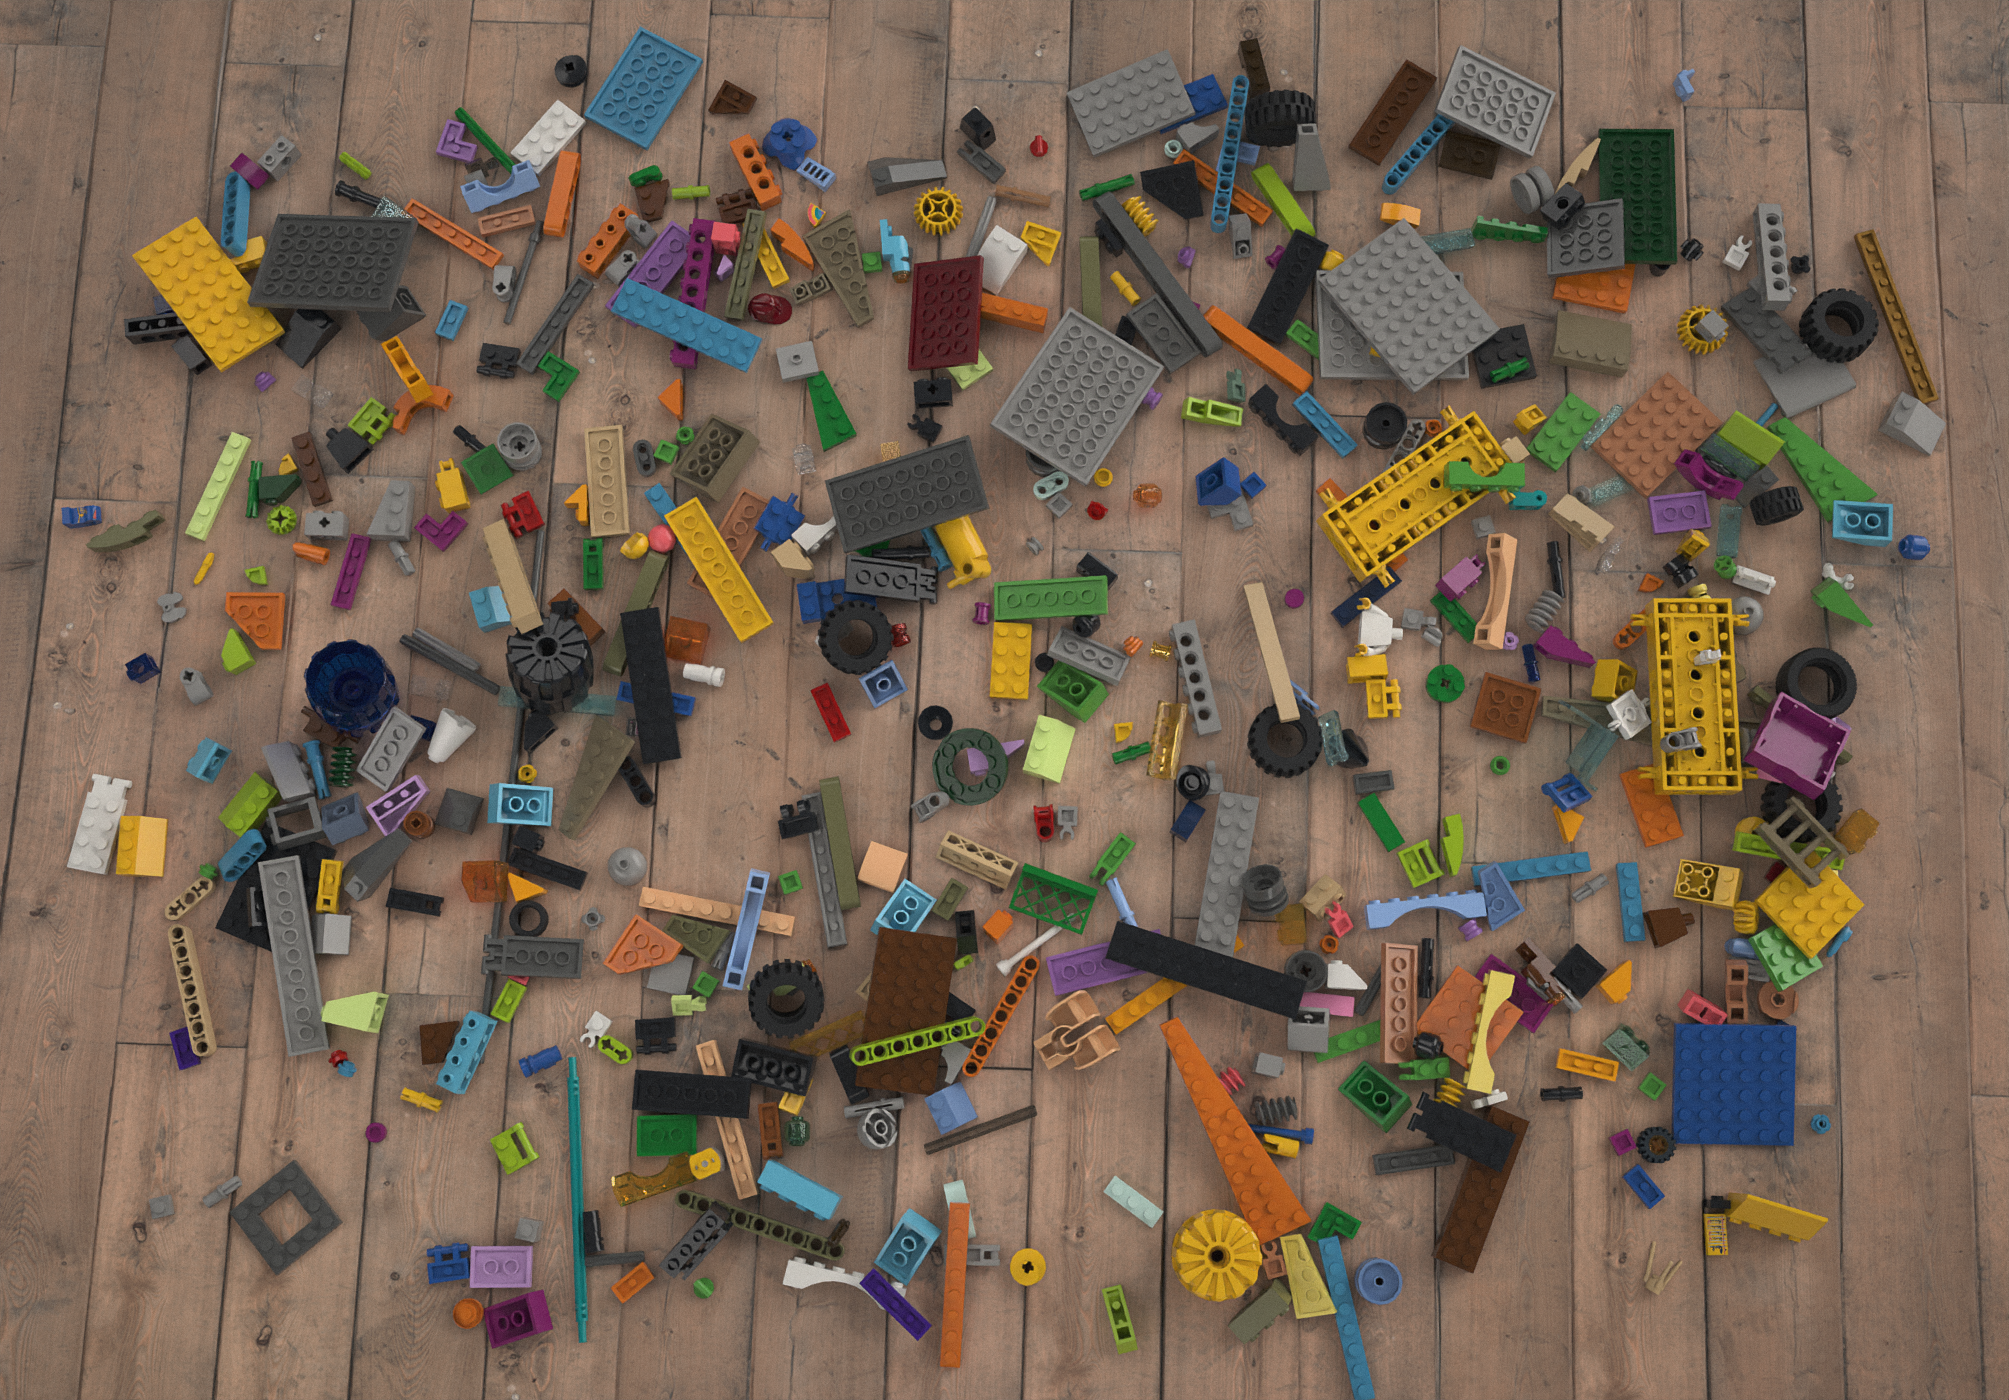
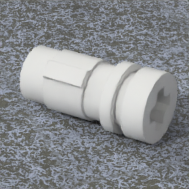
(701, 673)

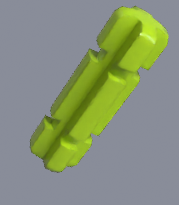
(355, 165)

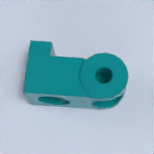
(1528, 500)

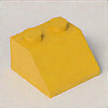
(1612, 679)

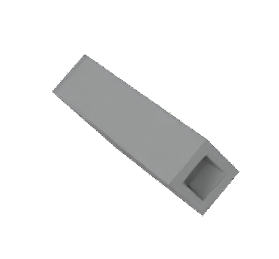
(1309, 161)

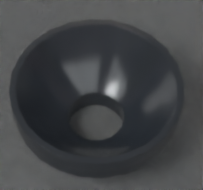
(935, 713)

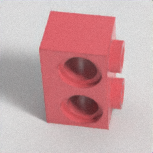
(725, 238)
(1701, 1008)

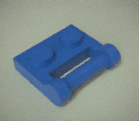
(1569, 797)

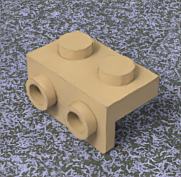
(1322, 896)

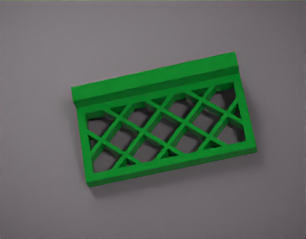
(1058, 882)

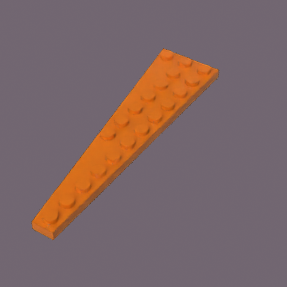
(1253, 1177)

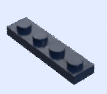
(1373, 591)

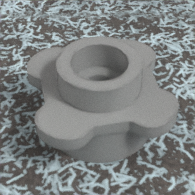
(587, 918)

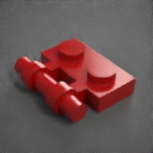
(528, 512)

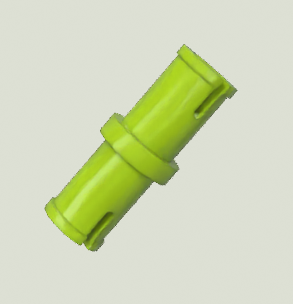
(691, 192)

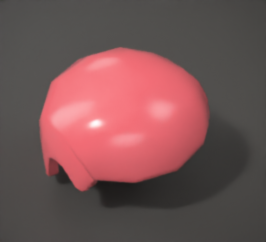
(662, 538)

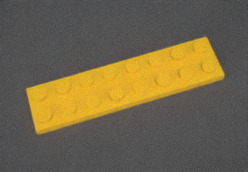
(719, 569)

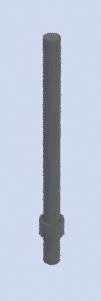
(534, 239)

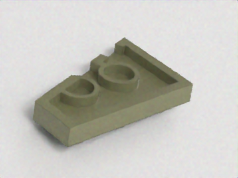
(697, 937)

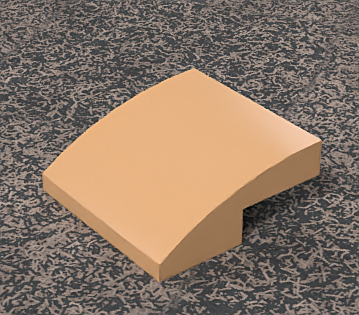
(882, 867)

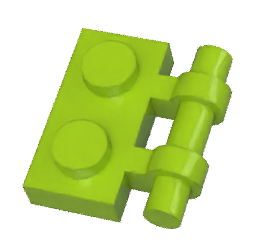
(368, 417)

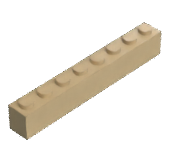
(511, 577)

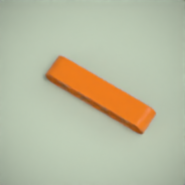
(562, 193)

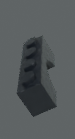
(1297, 437)

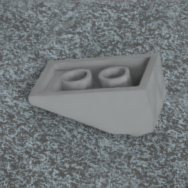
(1912, 423)

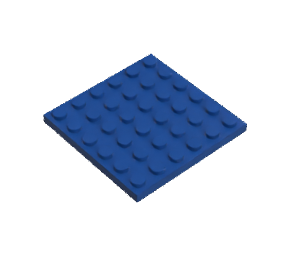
(1733, 1084)

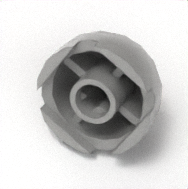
(1748, 606)
(627, 866)
(877, 1129)

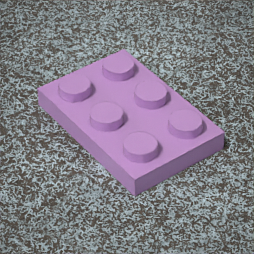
(501, 1266)

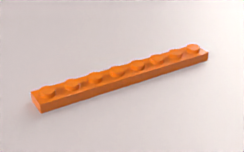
(954, 1284)

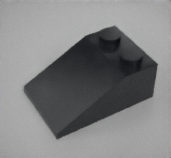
(307, 335)

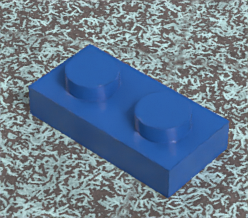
(1643, 1186)

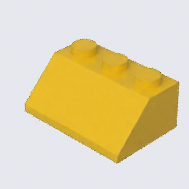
(141, 846)

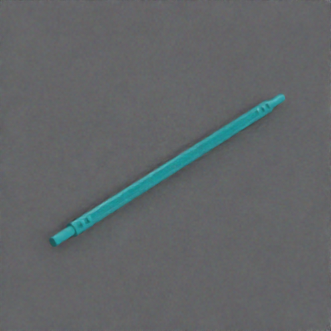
(577, 1199)

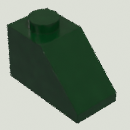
(277, 488)

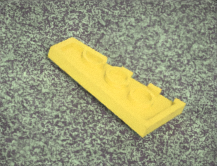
(1305, 1282)

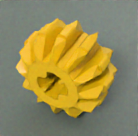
(1746, 917)

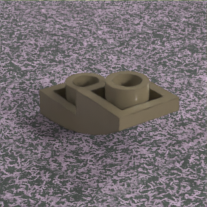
(810, 290)

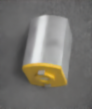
(707, 1163)

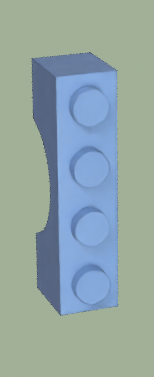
(481, 196)

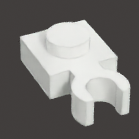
(1737, 254)
(1707, 657)
(597, 1026)
(1492, 1098)

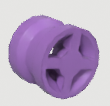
(1152, 398)
(1470, 929)

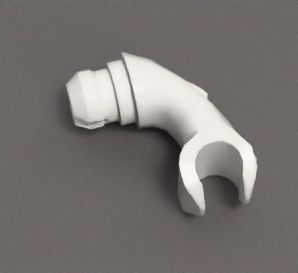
(1843, 582)

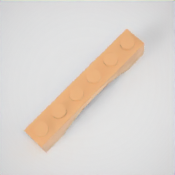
(1501, 558)

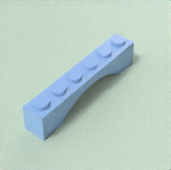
(1465, 906)
(746, 929)

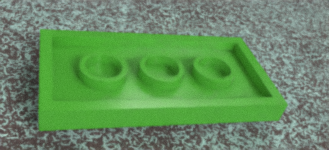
(1563, 432)

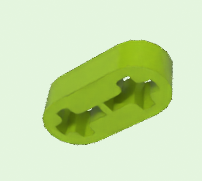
(618, 1046)

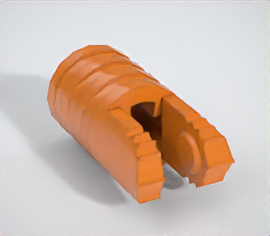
(312, 553)

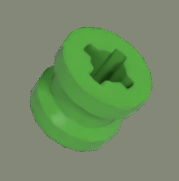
(1725, 562)

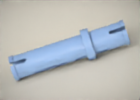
(1120, 902)

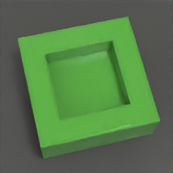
(872, 262)
(666, 452)
(790, 882)
(706, 984)
(1651, 1086)

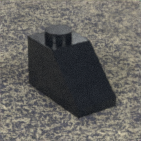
(537, 730)
(966, 932)

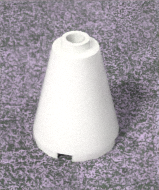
(449, 735)

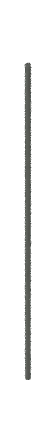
(512, 780)

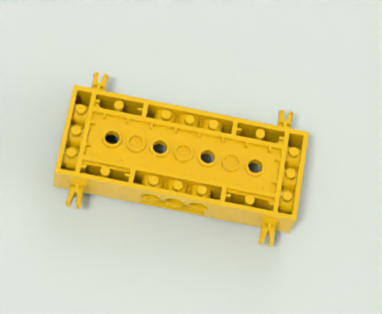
(1429, 508)
(1677, 694)

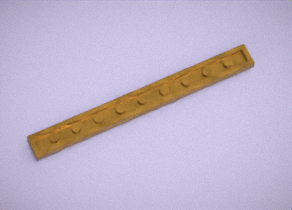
(1895, 317)

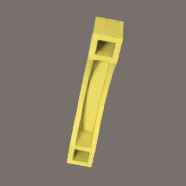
(1497, 990)

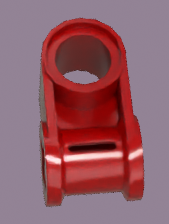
(1044, 819)

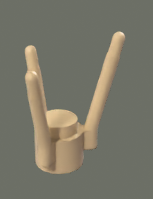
(1655, 1283)

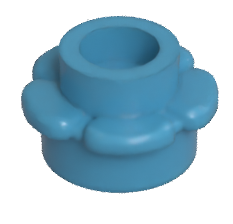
(346, 1068)
(1815, 1124)

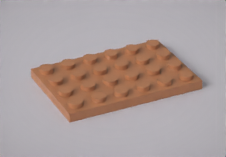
(1655, 433)

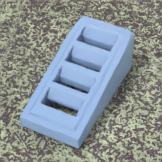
(827, 182)

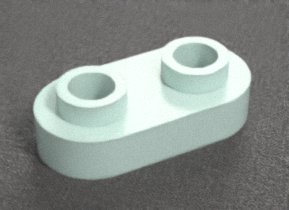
(1049, 484)

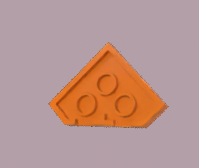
(258, 616)
(642, 948)

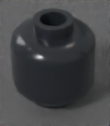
(1086, 625)
(1428, 1046)

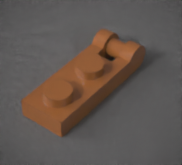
(770, 1130)

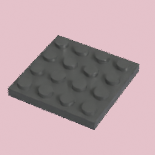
(1589, 241)

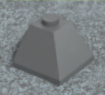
(459, 811)

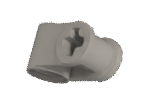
(640, 230)
(621, 268)
(504, 282)
(197, 688)
(1683, 739)
(928, 807)

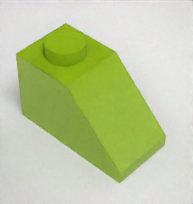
(236, 654)

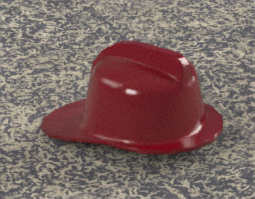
(770, 309)

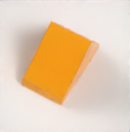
(1567, 823)
(523, 889)

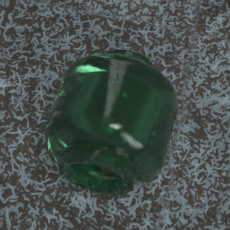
(797, 1131)

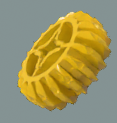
(947, 200)
(1689, 333)

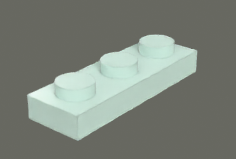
(1133, 1201)

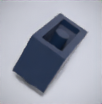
(1187, 821)

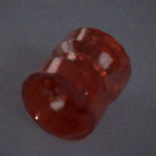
(900, 635)

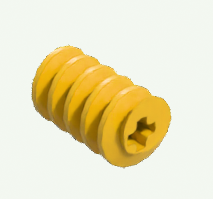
(1139, 215)
(1450, 1092)

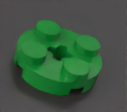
(1444, 694)

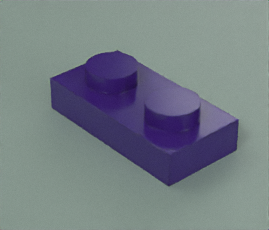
(183, 1049)

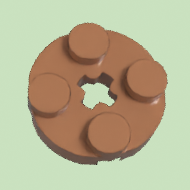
(1768, 1007)

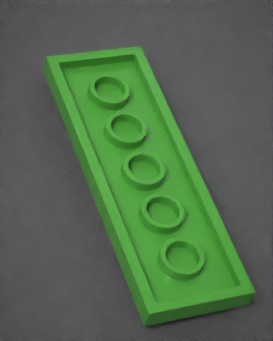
(1051, 598)

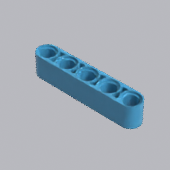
(235, 214)

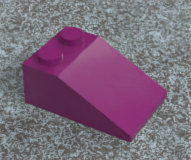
(517, 1318)

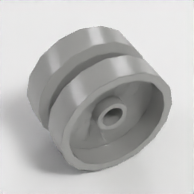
(1531, 189)

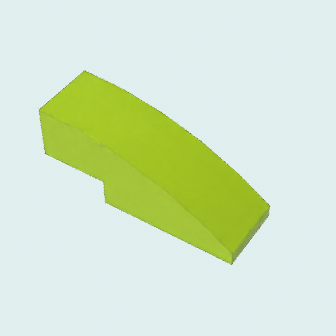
(1211, 412)
(1453, 843)

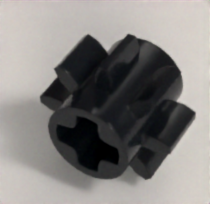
(1692, 249)

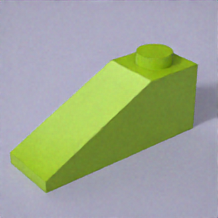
(1119, 1319)

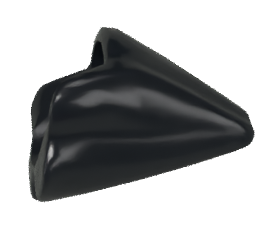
(1356, 750)

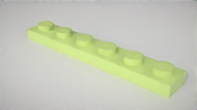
(218, 486)

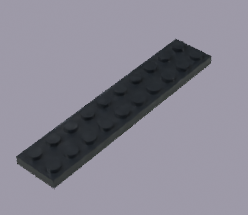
(1206, 970)

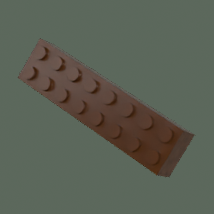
(1477, 1200)

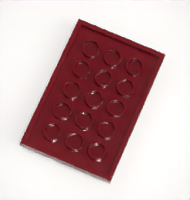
(945, 313)

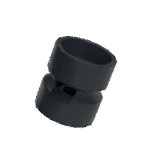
(1680, 570)

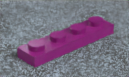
(351, 571)

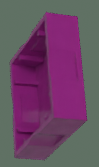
(1797, 745)

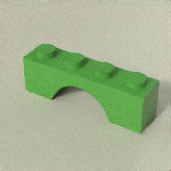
(1461, 476)

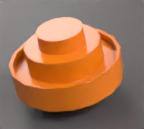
(468, 1313)

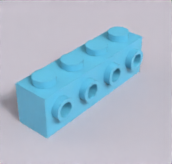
(466, 1052)

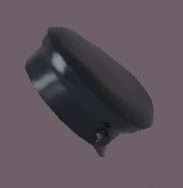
(1192, 782)

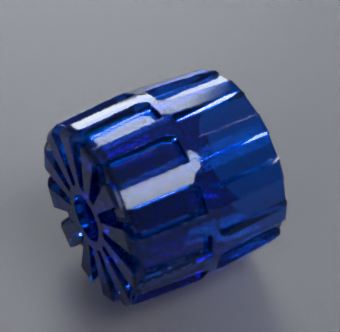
(338, 673)

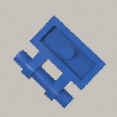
(451, 1269)

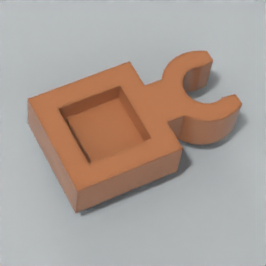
(1273, 1264)

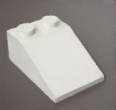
(1001, 257)

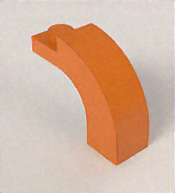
(407, 407)

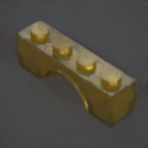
(633, 1188)

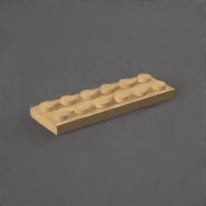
(607, 481)

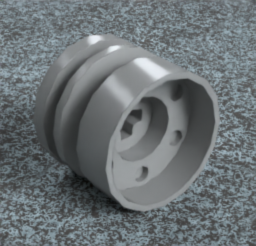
(512, 439)

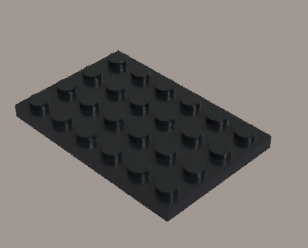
(235, 914)

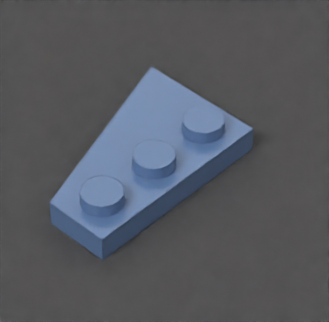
(1499, 896)

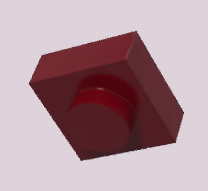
(1774, 871)

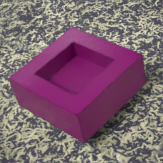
(1622, 1142)

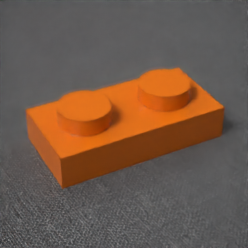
(633, 1282)

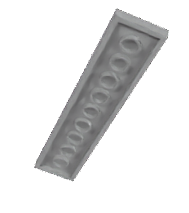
(1224, 873)
(293, 955)

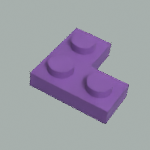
(452, 144)

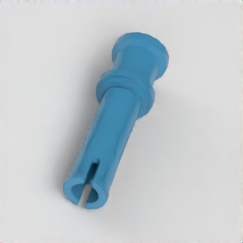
(937, 551)
(315, 760)

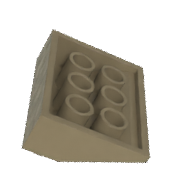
(1591, 344)
(715, 457)

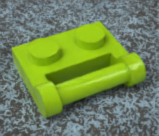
(1414, 865)
(509, 1152)

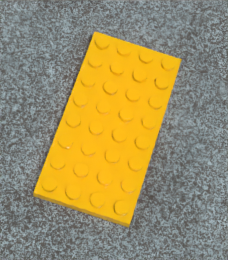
(207, 294)

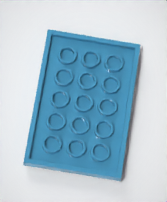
(643, 88)

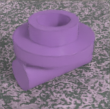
(1186, 256)
(264, 380)

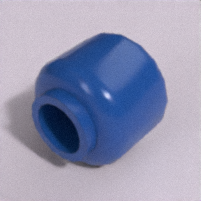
(1914, 547)

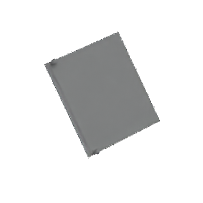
(1805, 383)

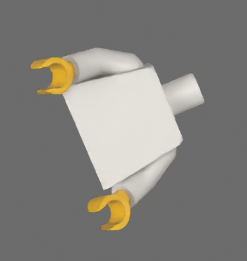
(1375, 630)

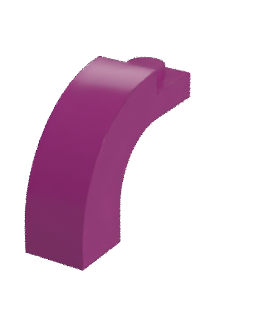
(1703, 478)

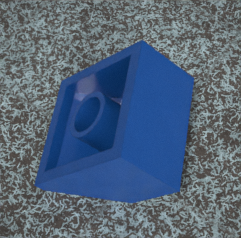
(1218, 484)

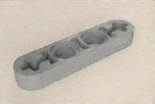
(1400, 449)

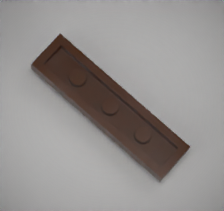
(312, 469)

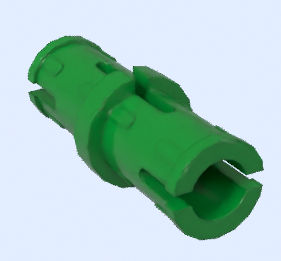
(1509, 369)
(1131, 752)

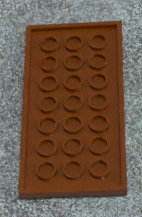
(906, 995)

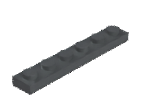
(555, 324)

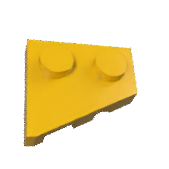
(1041, 241)

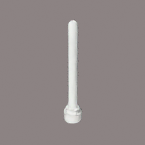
(1006, 966)

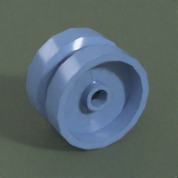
(1388, 1287)

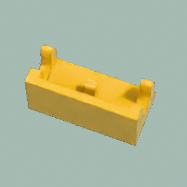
(1366, 668)

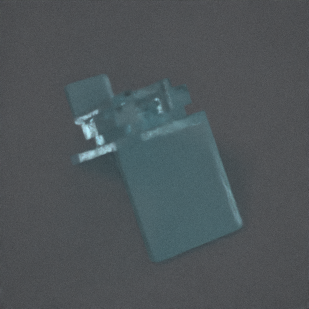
(1591, 748)

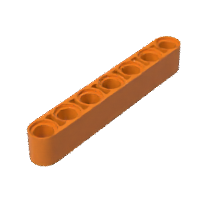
(1258, 351)
(1009, 1009)

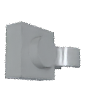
(1414, 619)
(1216, 781)

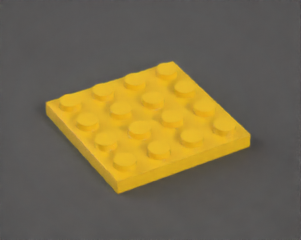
(1812, 914)

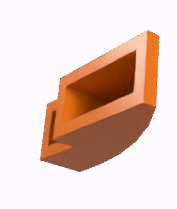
(792, 244)

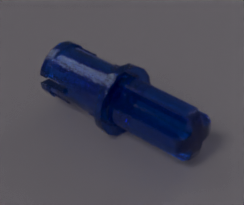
(1530, 663)

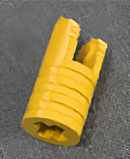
(1282, 1146)

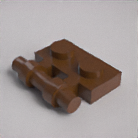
(735, 212)

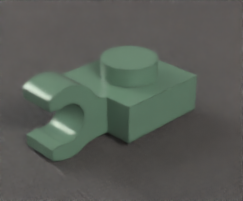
(1235, 388)

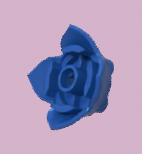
(789, 152)

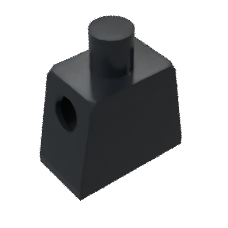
(975, 126)
(347, 448)

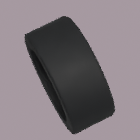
(513, 918)

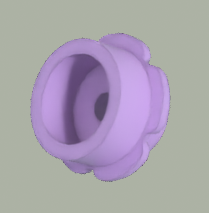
(1514, 641)

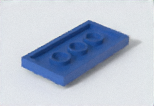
(1205, 98)

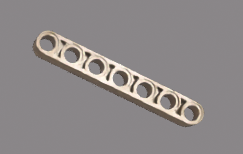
(199, 996)

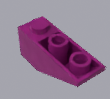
(1557, 647)

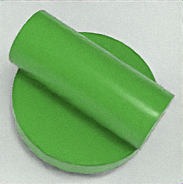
(703, 1288)

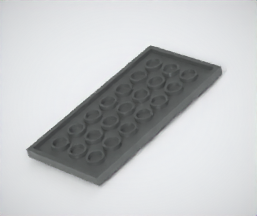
(907, 494)

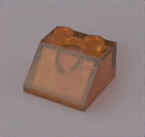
(686, 640)
(485, 880)

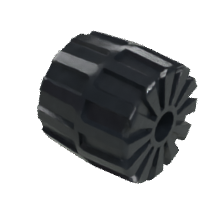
(551, 665)

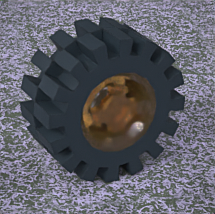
(1662, 1149)

